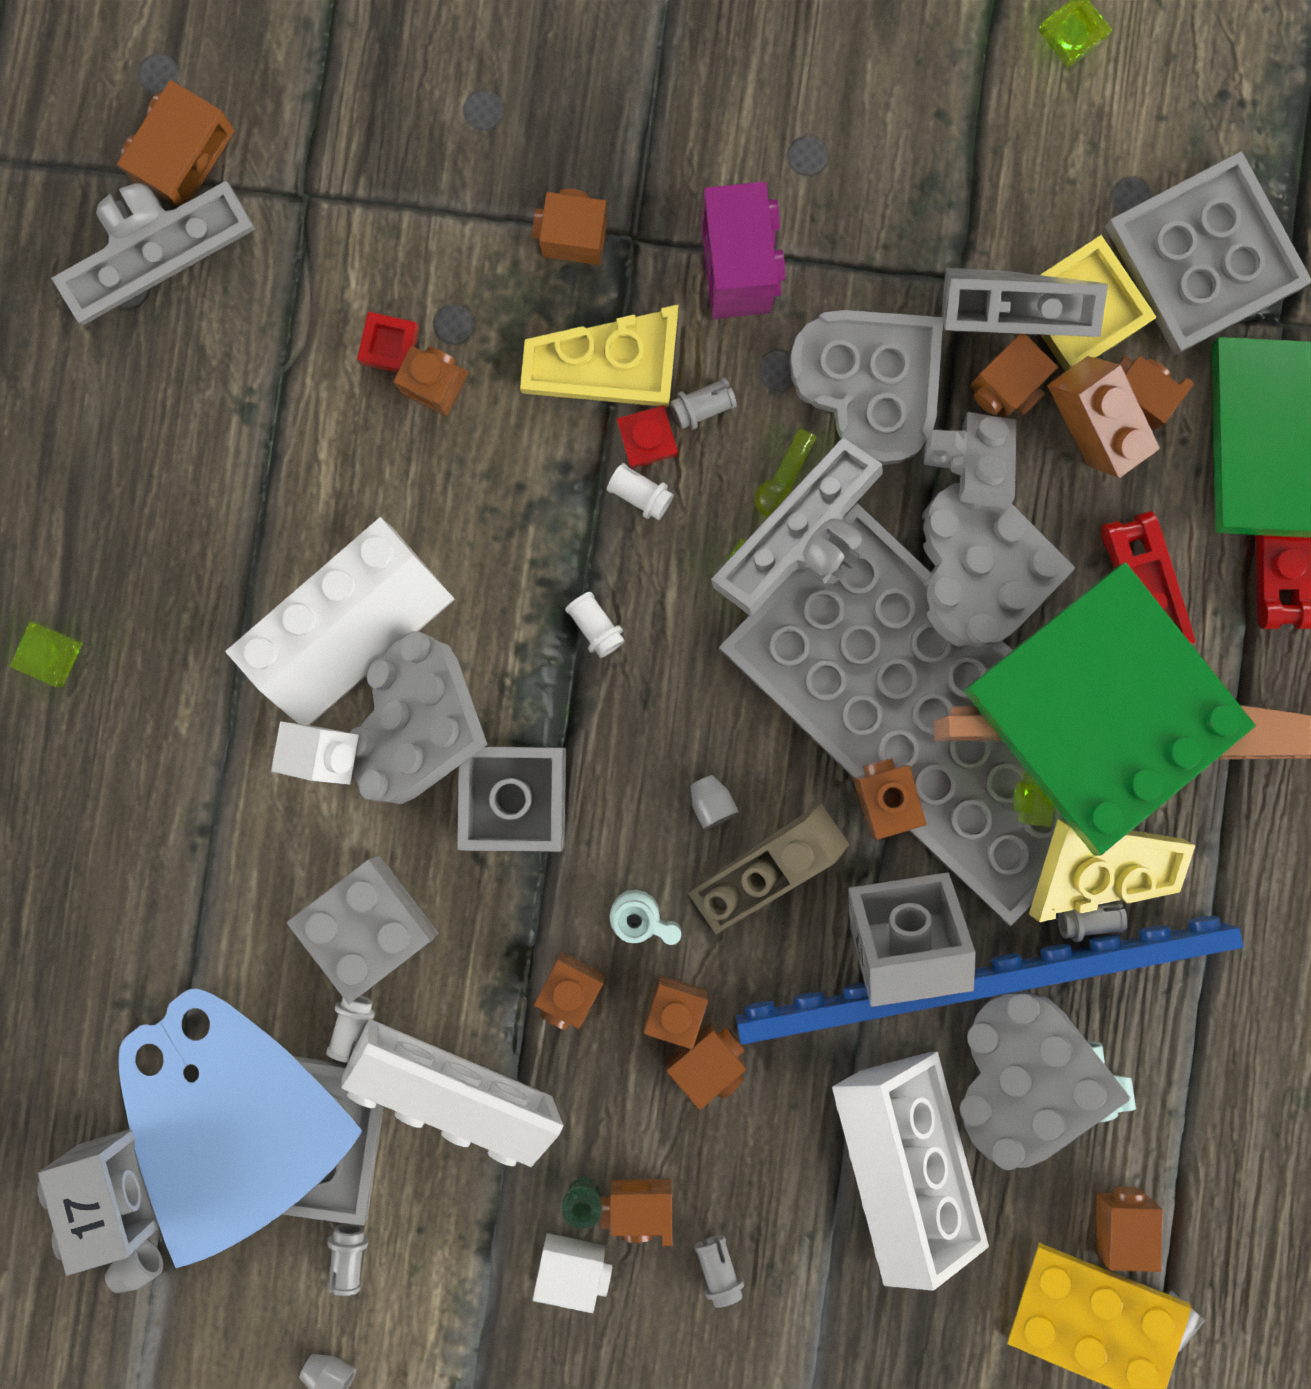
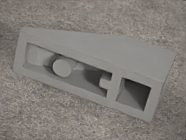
(1022, 303)

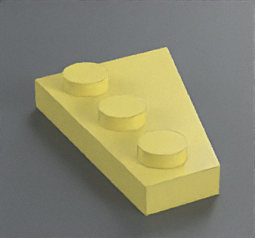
(606, 362)
(1130, 871)

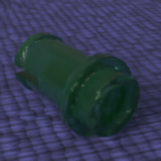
(582, 1214)

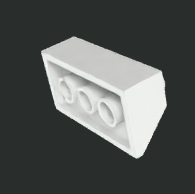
(339, 623)
(450, 1095)
(911, 1171)

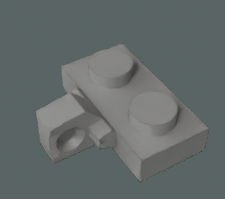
(981, 456)

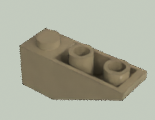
(770, 869)

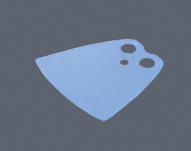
(235, 1141)

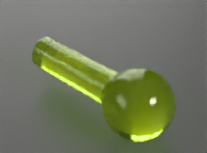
(774, 491)

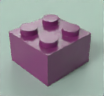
(740, 251)

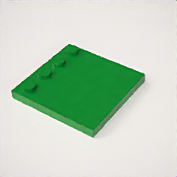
(1262, 436)
(1109, 709)

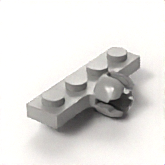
(149, 246)
(803, 531)

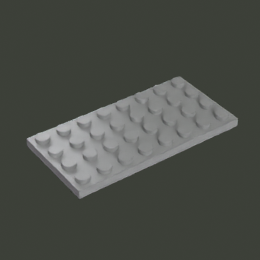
(867, 684)

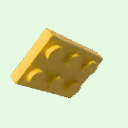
(1098, 1322)

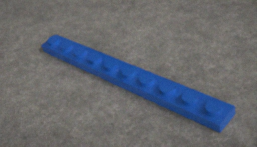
(1006, 975)

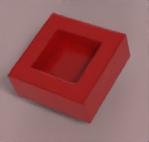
(386, 341)
(647, 437)

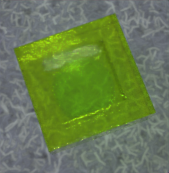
(1074, 30)
(46, 654)
(1032, 803)

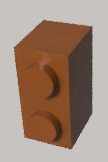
(176, 144)
(1104, 416)

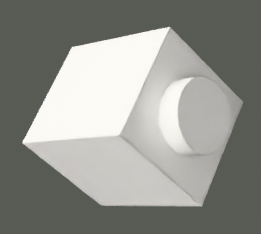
(314, 753)
(572, 1273)

